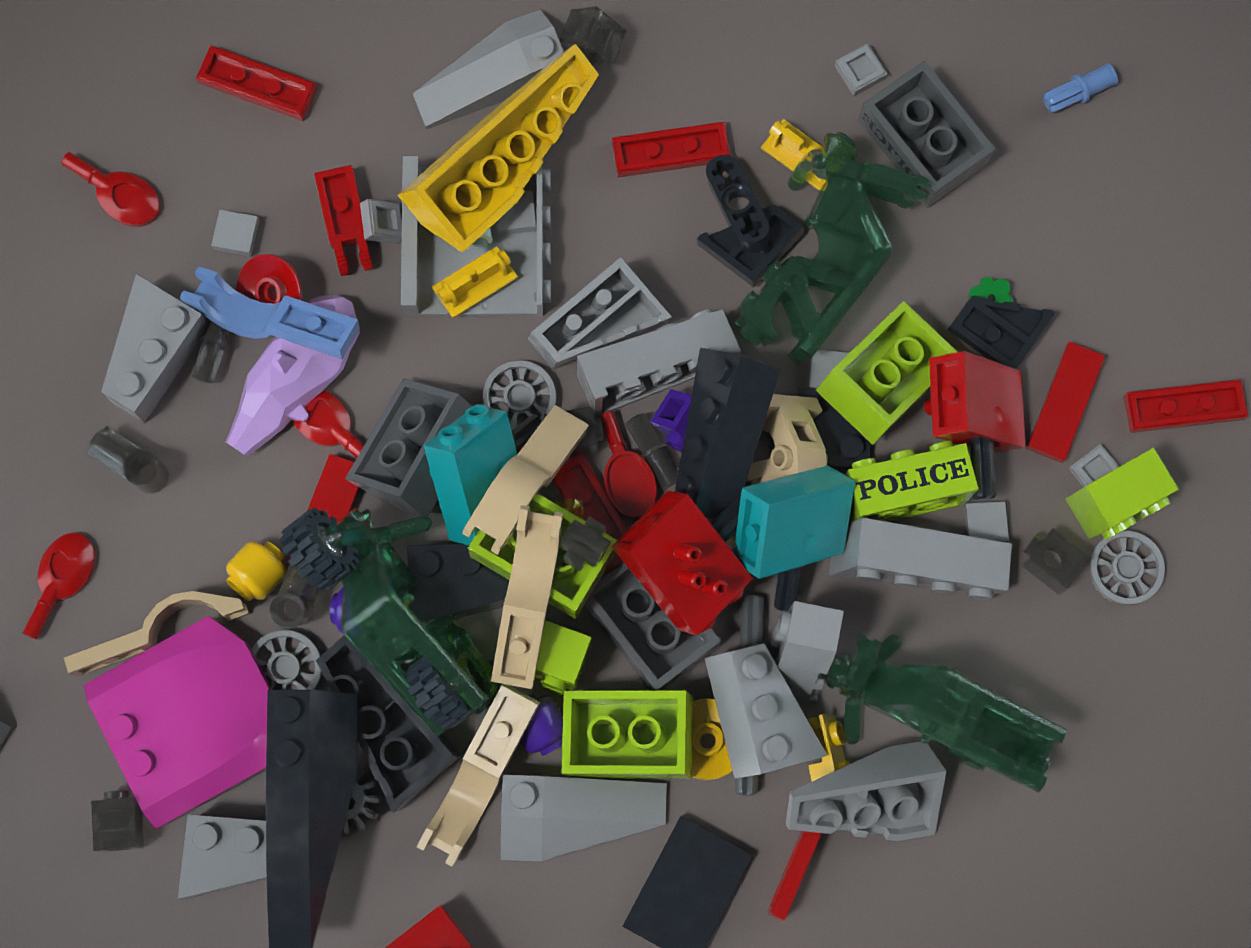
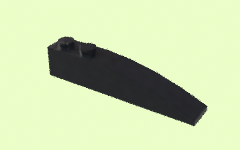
(307, 803)

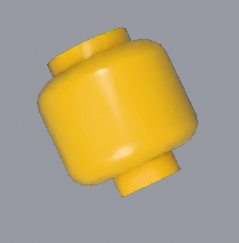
(256, 570)

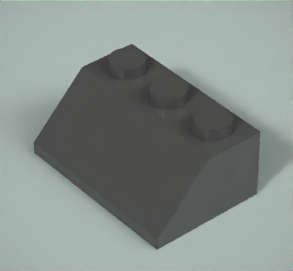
(394, 457)

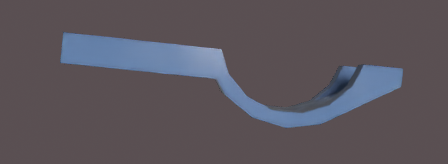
(287, 319)

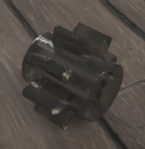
(584, 543)

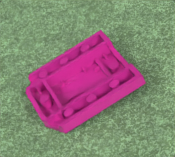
(184, 719)

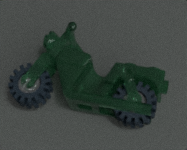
(448, 672)

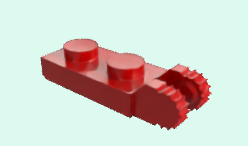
(342, 214)

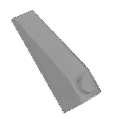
(490, 70)
(883, 794)
(563, 815)

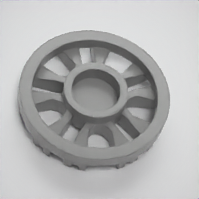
(519, 394)
(1127, 568)
(285, 666)

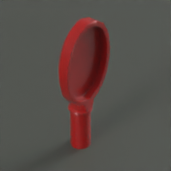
(119, 193)
(329, 424)
(626, 474)
(61, 575)

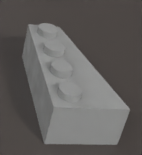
(652, 361)
(923, 559)

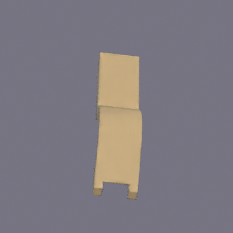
(526, 475)
(527, 598)
(145, 638)
(480, 772)

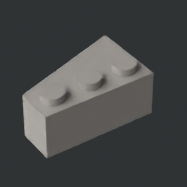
(599, 315)
(150, 348)
(806, 647)
(759, 713)
(221, 855)

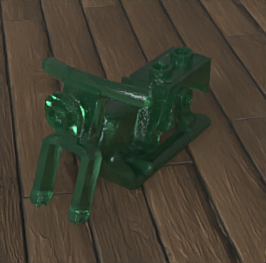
(849, 250)
(948, 708)

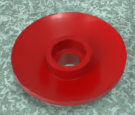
(265, 274)

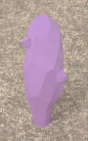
(284, 383)

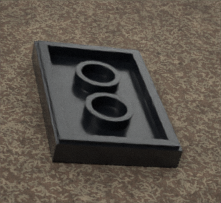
(687, 888)

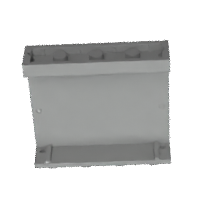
(430, 259)

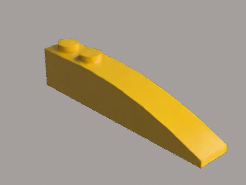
(497, 157)

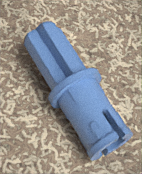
(1080, 88)

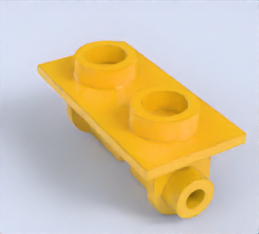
(789, 146)
(475, 282)
(831, 737)

